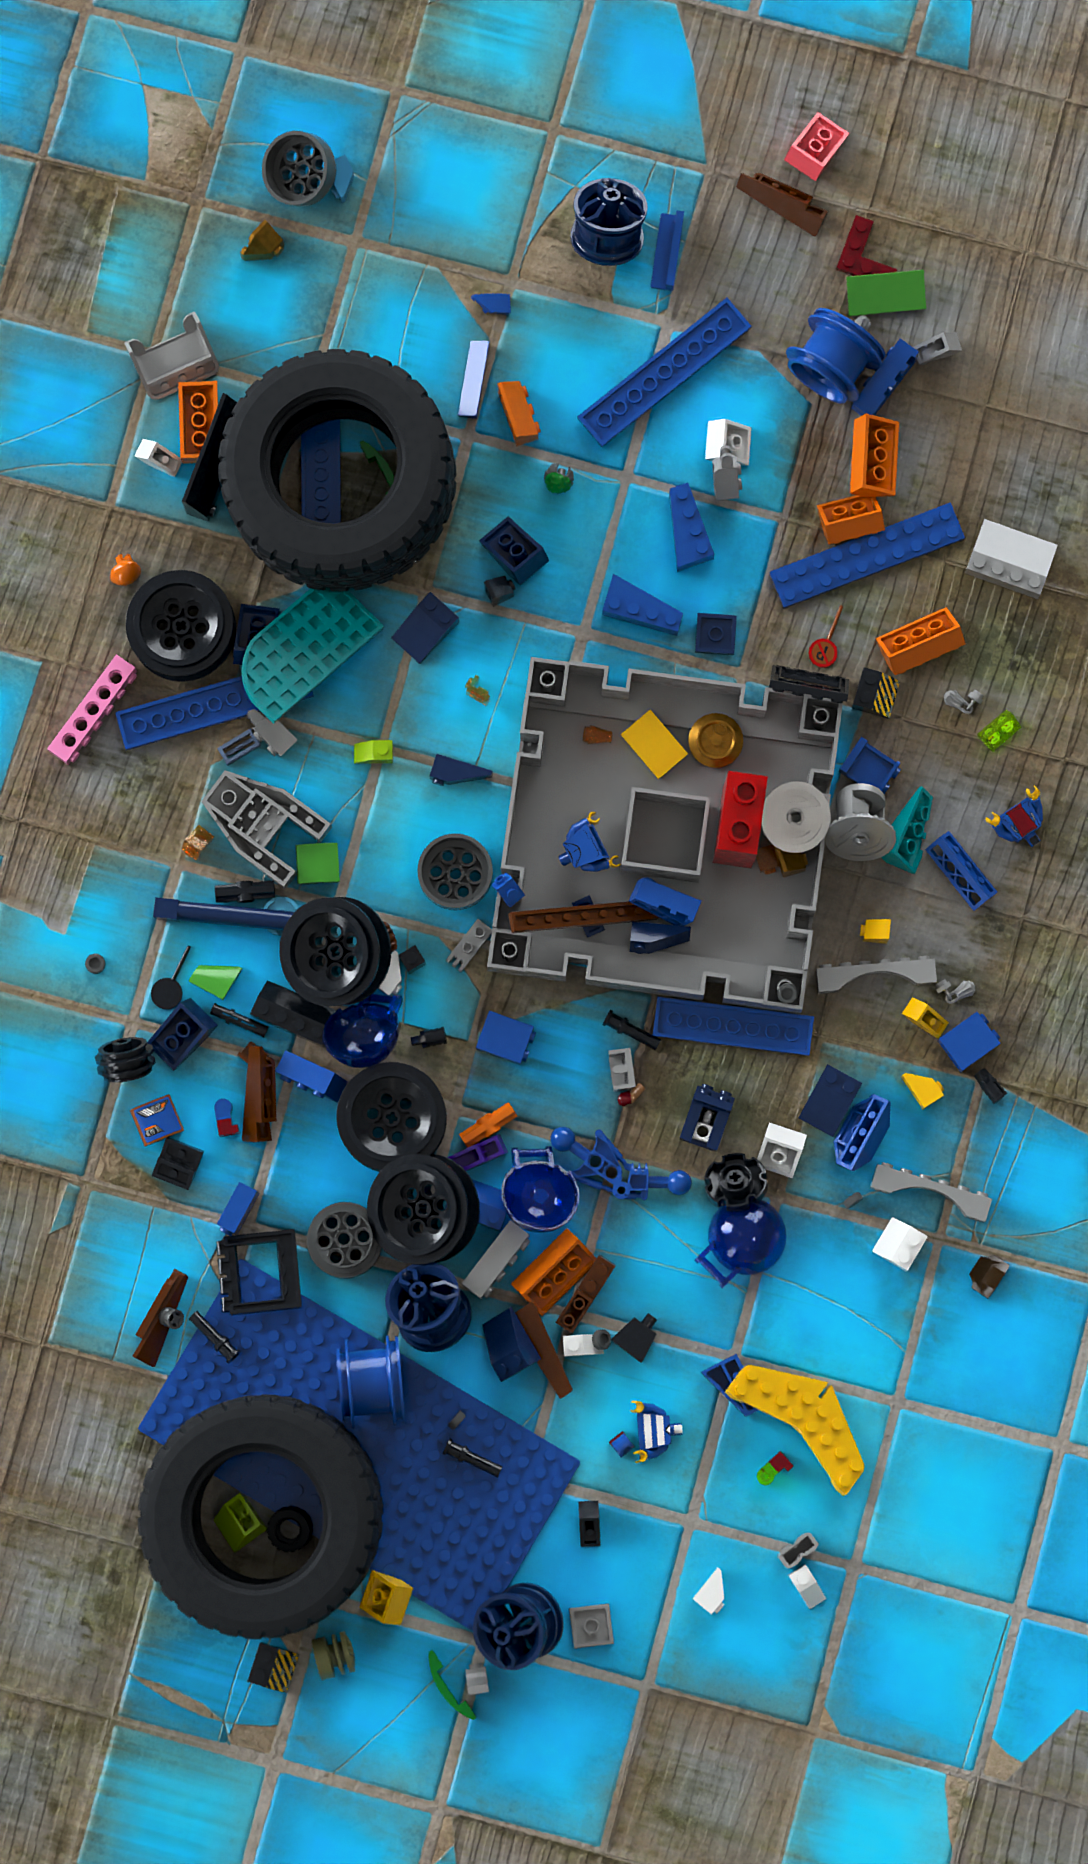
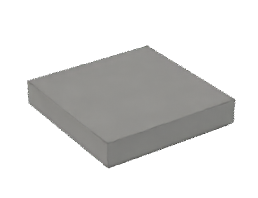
(591, 1625)

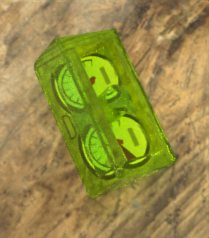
(999, 730)

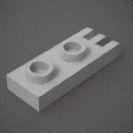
(470, 944)

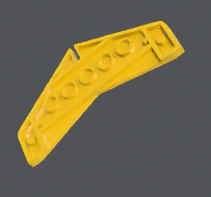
(816, 1418)

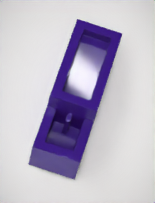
(480, 1153)

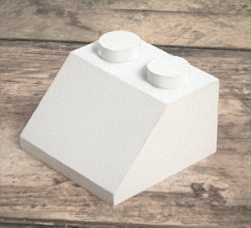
(728, 433)
(781, 1150)
(899, 1244)

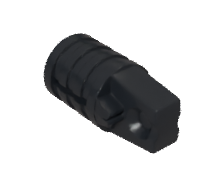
(430, 1038)
(990, 1085)

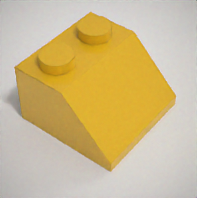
(386, 1598)

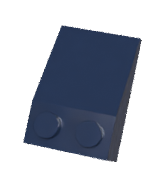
(514, 550)
(250, 622)
(425, 627)
(182, 1033)
(830, 1100)
(508, 1345)

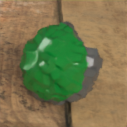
(557, 481)

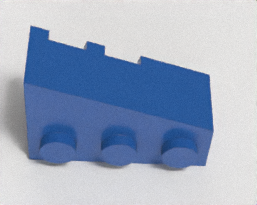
(664, 902)
(310, 1076)
(722, 1375)

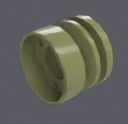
(333, 1655)

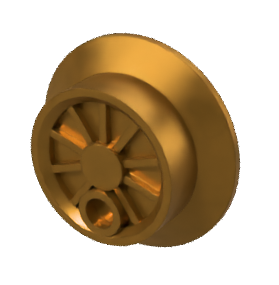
(715, 740)

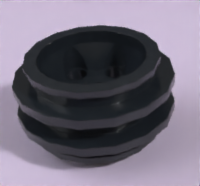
(125, 1059)

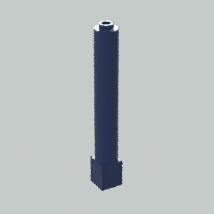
(220, 914)

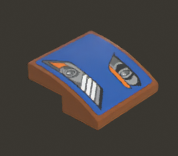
(156, 1120)

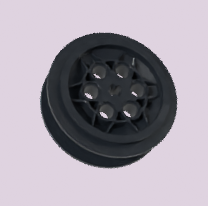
(152, 606)
(303, 951)
(401, 1083)
(393, 1196)

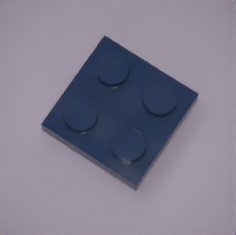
(715, 634)

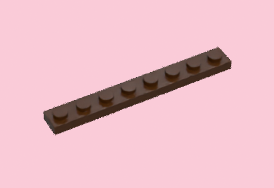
(577, 917)

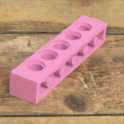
(117, 666)

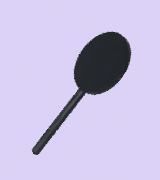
(167, 992)

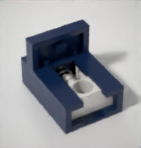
(711, 1101)

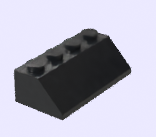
(291, 1013)

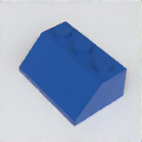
(491, 1207)

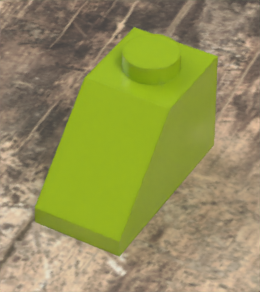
(373, 752)

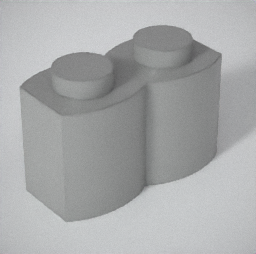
(802, 1546)

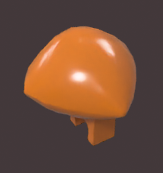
(125, 571)

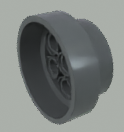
(279, 162)
(459, 846)
(321, 1256)

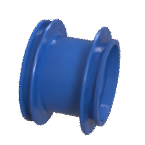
(834, 356)
(371, 1382)

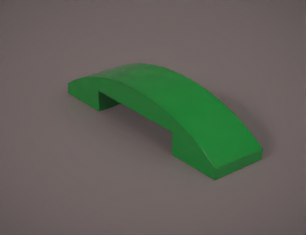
(371, 455)
(463, 1708)

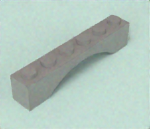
(917, 972)
(970, 1204)

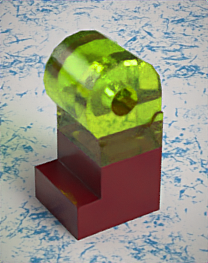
(766, 1474)

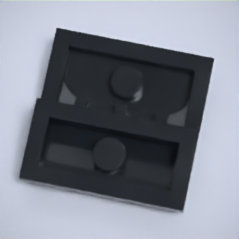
(177, 1163)

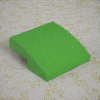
(317, 863)

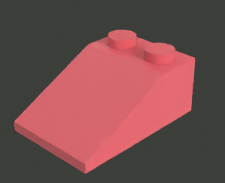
(816, 146)

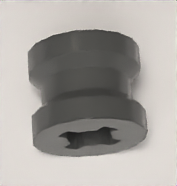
(171, 1318)

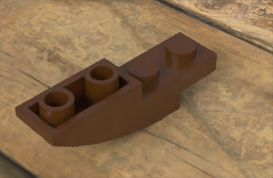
(585, 1294)

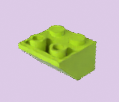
(239, 1522)

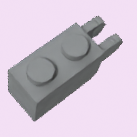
(726, 475)
(274, 735)

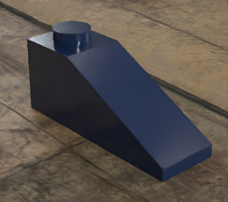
(452, 771)
(656, 937)

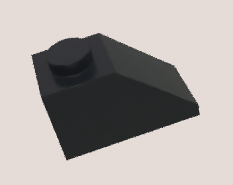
(499, 589)
(589, 1523)

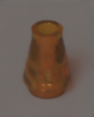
(596, 735)

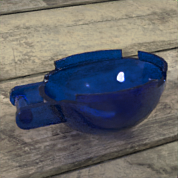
(363, 1032)
(538, 1193)
(744, 1241)

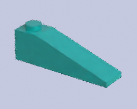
(910, 832)

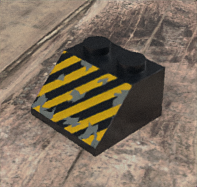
(876, 693)
(273, 1667)

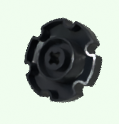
(736, 1182)

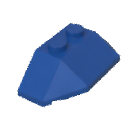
(862, 1132)

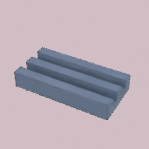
(240, 746)

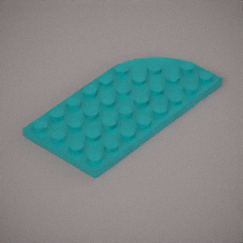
(304, 648)

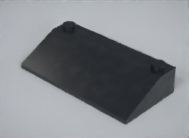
(204, 482)

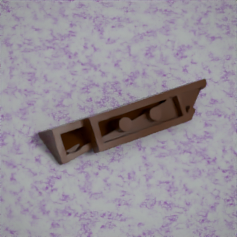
(784, 200)
(259, 1096)
(151, 1331)
(549, 1360)

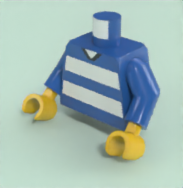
(653, 1430)

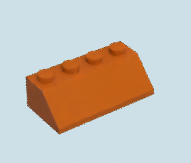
(196, 411)
(874, 456)
(921, 641)
(554, 1271)

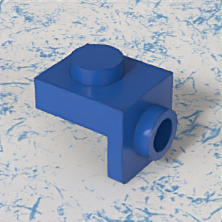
(508, 889)

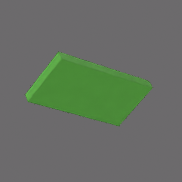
(886, 292)

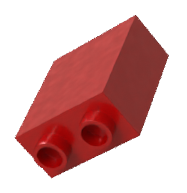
(740, 819)

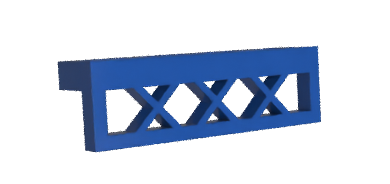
(963, 868)

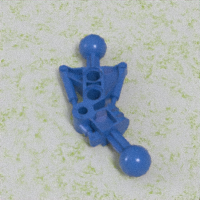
(639, 1180)

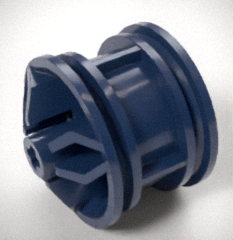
(608, 221)
(423, 1322)
(501, 1635)

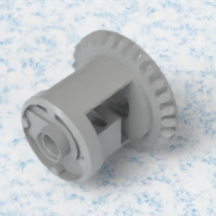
(795, 817)
(862, 819)

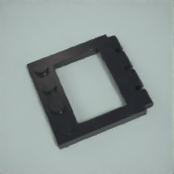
(799, 688)
(287, 1267)

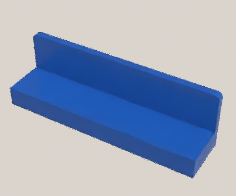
(667, 251)

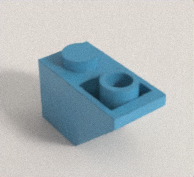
(343, 178)

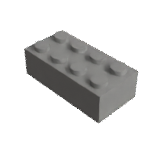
(496, 1259)

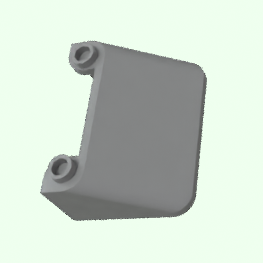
(176, 360)

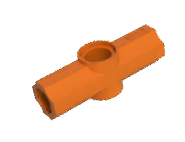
(488, 1125)

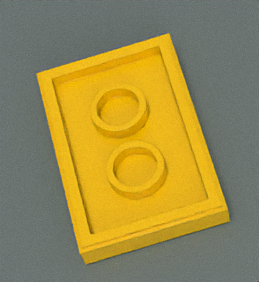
(654, 744)

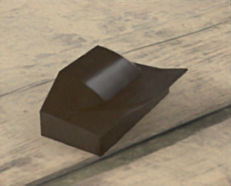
(987, 1274)

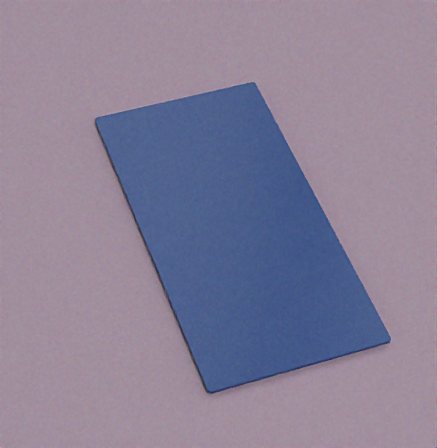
(444, 1521)

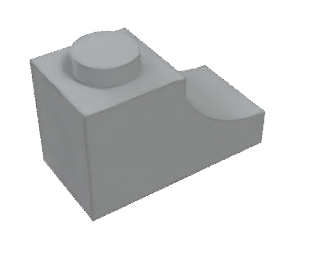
(938, 347)
(477, 1679)

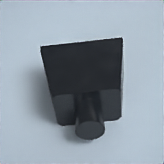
(636, 1337)

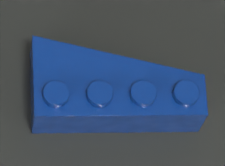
(886, 378)
(689, 533)
(638, 607)

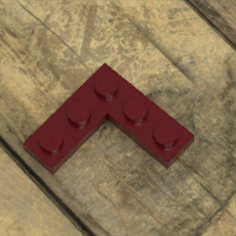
(851, 260)

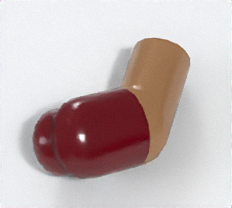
(630, 1096)

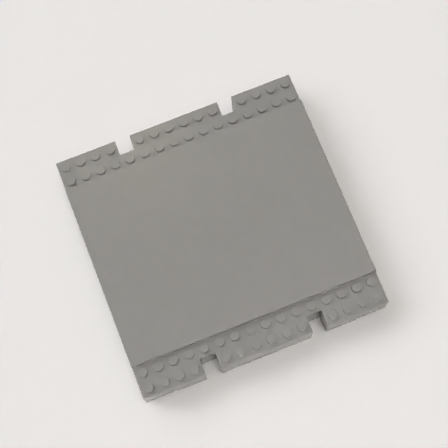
(750, 924)

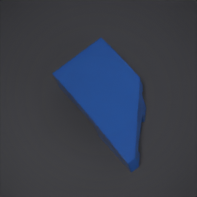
(493, 303)

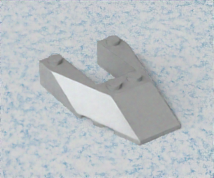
(253, 814)

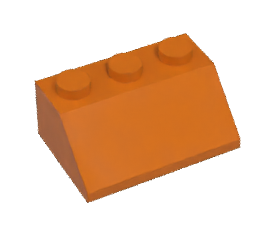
(518, 412)
(850, 518)

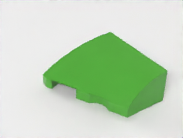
(215, 979)

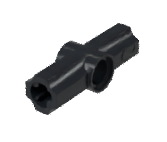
(244, 891)

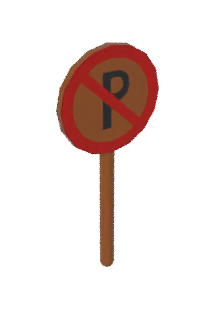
(823, 651)

